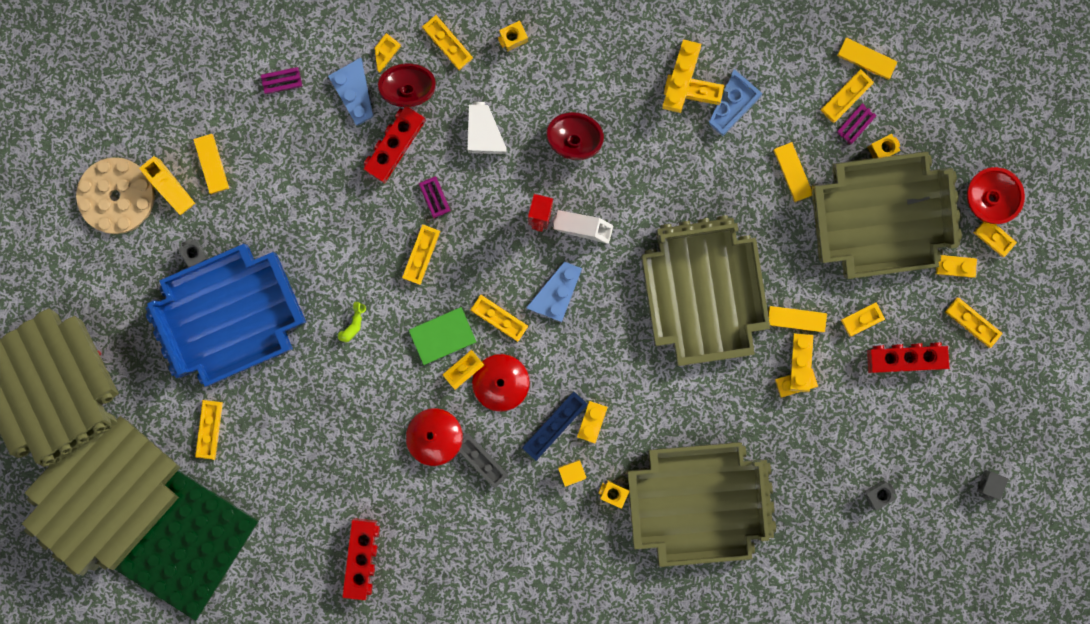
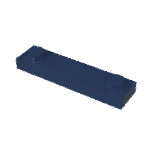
(554, 426)

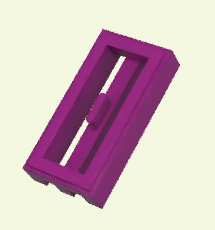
(265, 83)
(866, 112)
(428, 182)

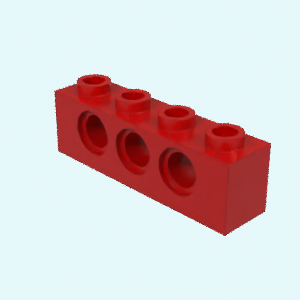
(403, 116)
(540, 212)
(938, 358)
(352, 588)

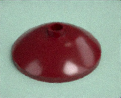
(406, 85)
(575, 136)

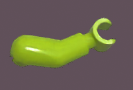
(355, 325)

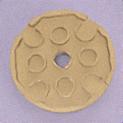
(98, 184)

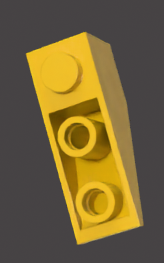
(167, 185)

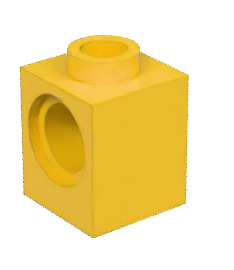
(517, 29)
(876, 147)
(621, 497)

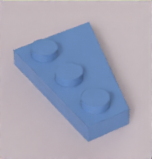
(353, 90)
(735, 102)
(557, 292)

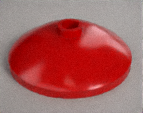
(1004, 188)
(515, 383)
(445, 441)

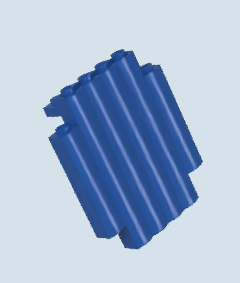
(225, 315)

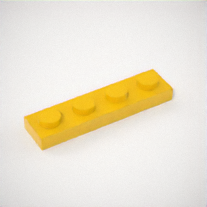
(682, 76)

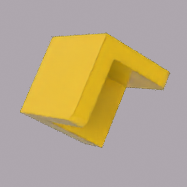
(572, 472)

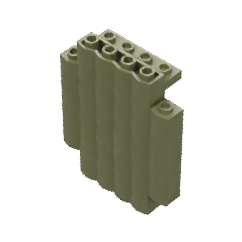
(868, 219)
(705, 290)
(52, 389)
(101, 499)
(701, 504)

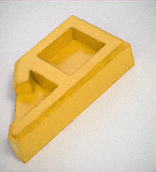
(385, 51)

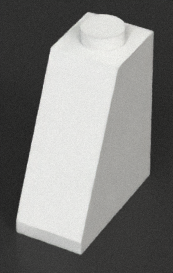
(483, 131)
(583, 226)

